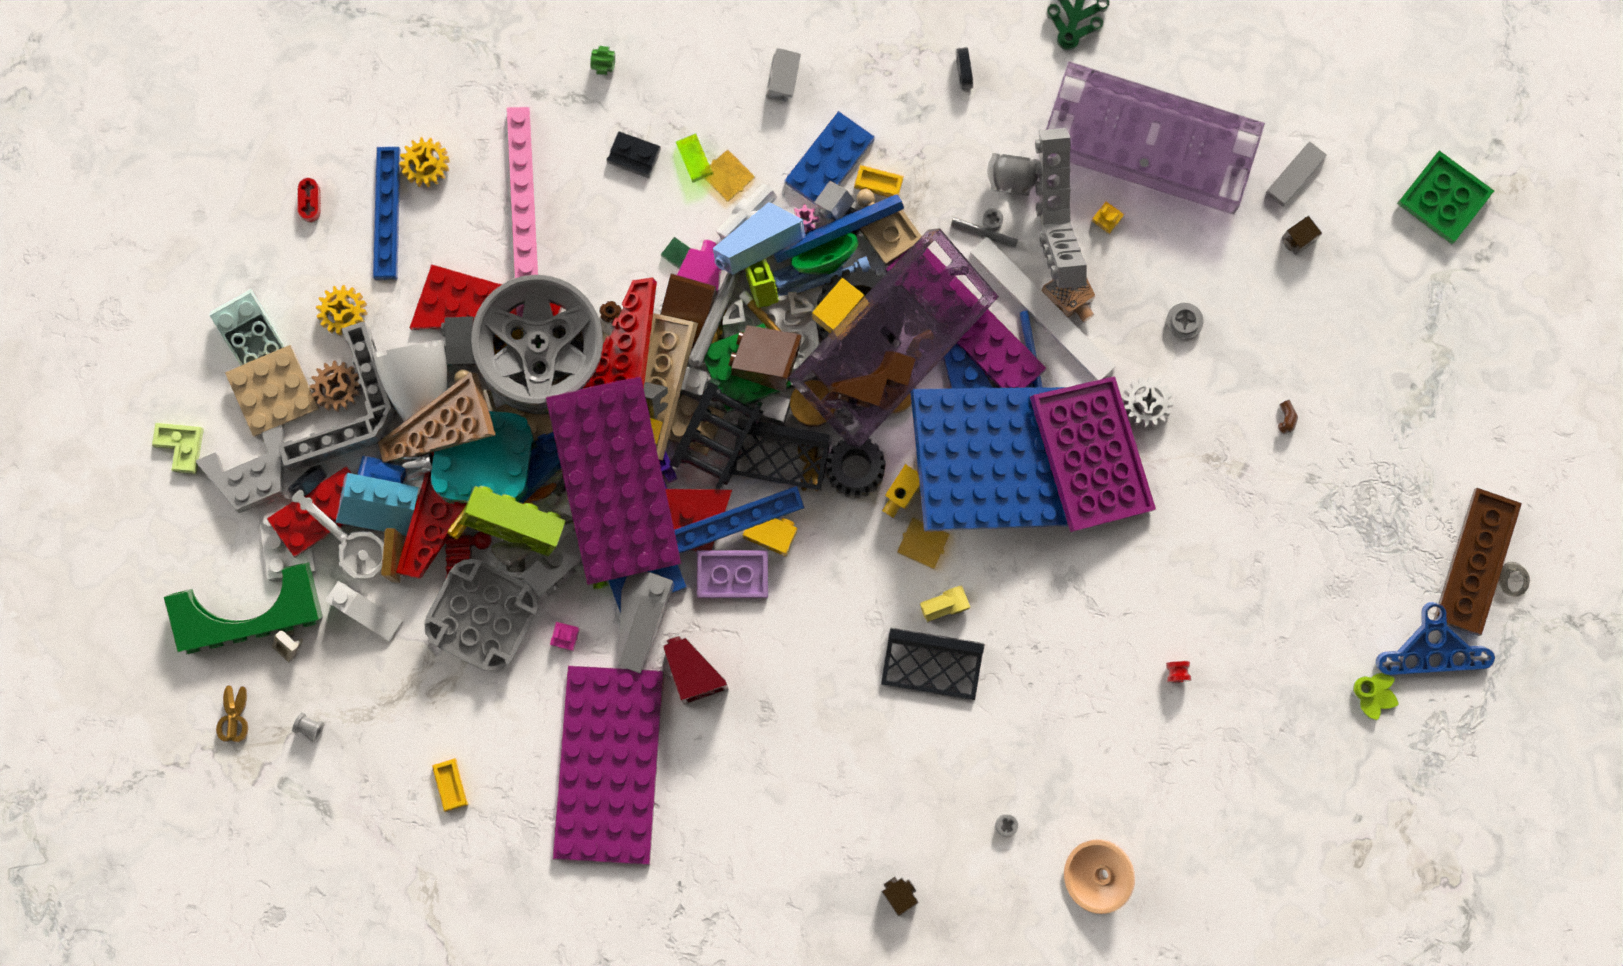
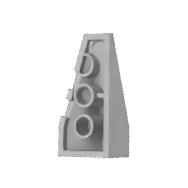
(642, 609)

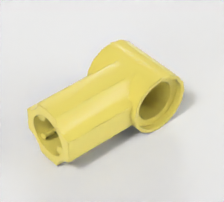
(950, 602)

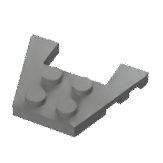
(251, 481)

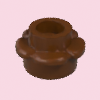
(610, 305)

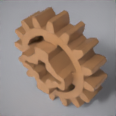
(333, 395)

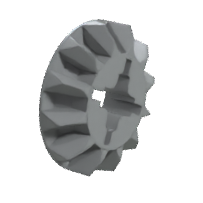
(1192, 314)

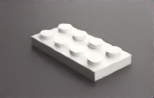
(275, 551)

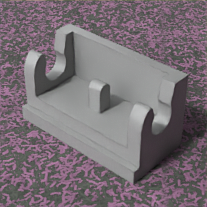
(783, 74)

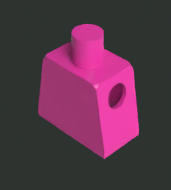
(701, 265)

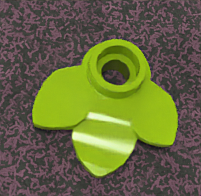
(1378, 695)

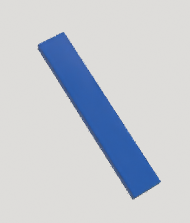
(386, 213)
(841, 227)
(738, 519)

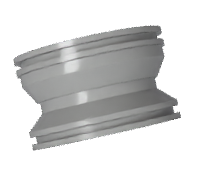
(538, 324)

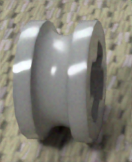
(999, 217)
(998, 824)

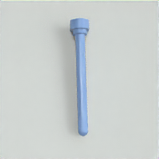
(861, 262)

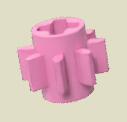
(807, 213)

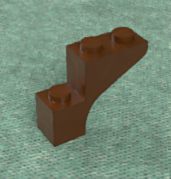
(868, 389)

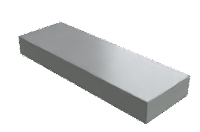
(1296, 173)

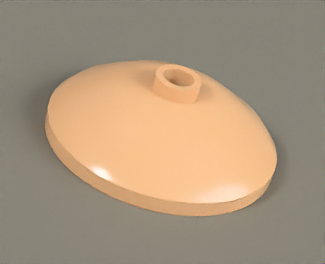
(1085, 877)

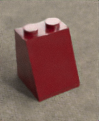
(692, 672)

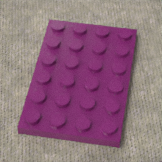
(1092, 453)

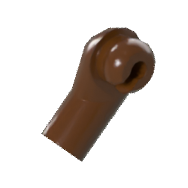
(1290, 418)

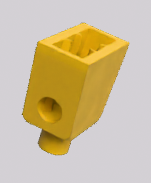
(909, 481)

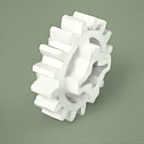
(1138, 402)

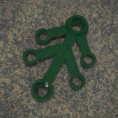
(1075, 15)

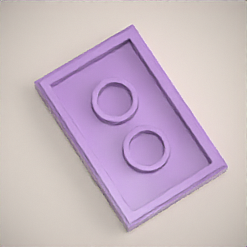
(732, 573)

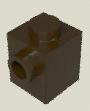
(900, 894)

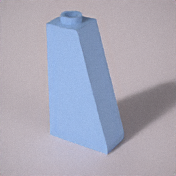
(758, 238)

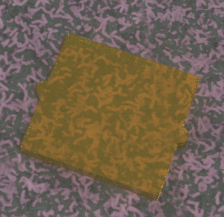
(729, 175)
(922, 545)

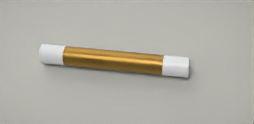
(760, 314)

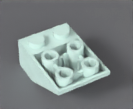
(246, 328)

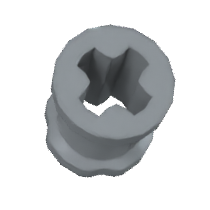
(308, 727)

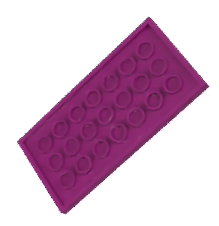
(613, 480)
(608, 765)

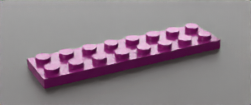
(991, 342)

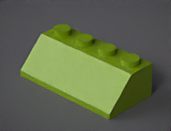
(512, 520)

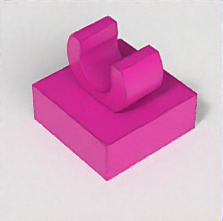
(564, 636)

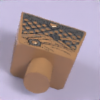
(1071, 299)

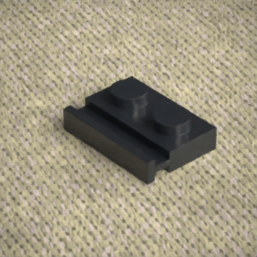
(633, 154)

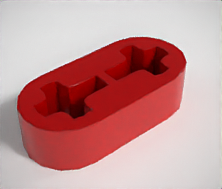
(314, 199)

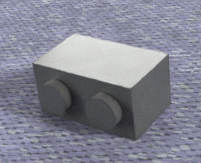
(458, 340)

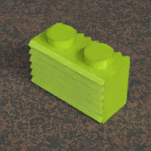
(762, 284)

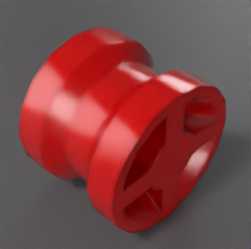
(1178, 671)

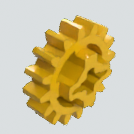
(419, 154)
(335, 302)

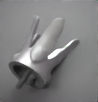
(424, 461)

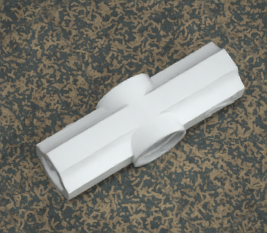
(746, 209)

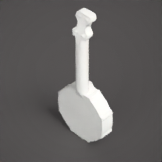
(358, 553)

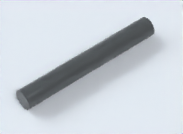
(984, 232)

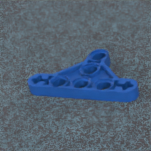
(1446, 647)

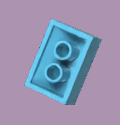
(376, 503)

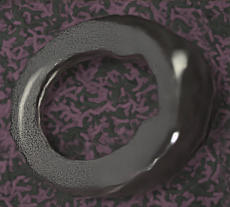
(1508, 568)

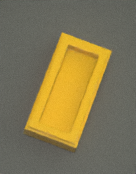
(878, 181)
(450, 785)

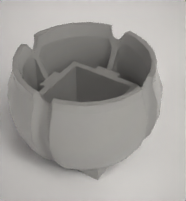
(1012, 174)

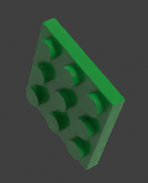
(1445, 197)
(717, 363)

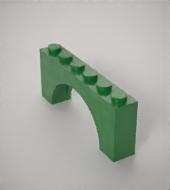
(197, 627)

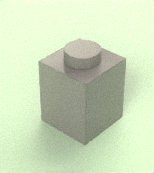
(833, 201)

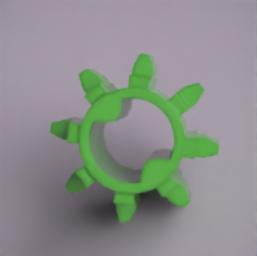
(602, 60)

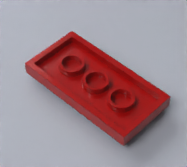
(298, 527)

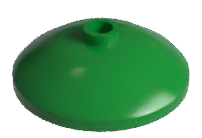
(826, 257)

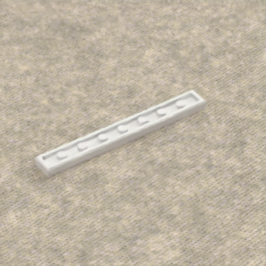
(1042, 309)

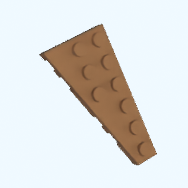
(446, 422)

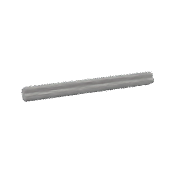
(714, 318)

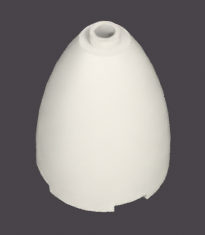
(413, 375)

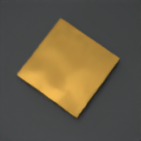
(391, 554)

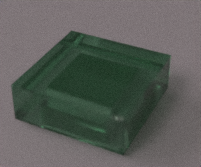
(675, 252)

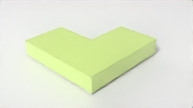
(185, 441)

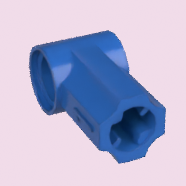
(377, 469)

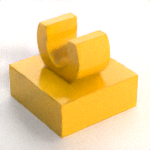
(1107, 217)

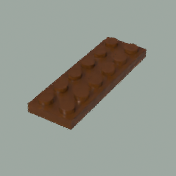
(1478, 560)

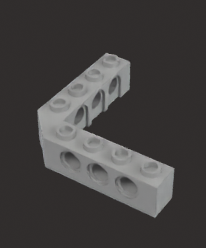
(1057, 233)
(355, 435)

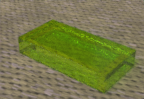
(694, 158)

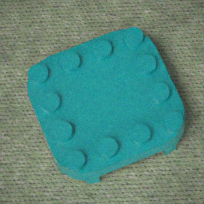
(492, 462)

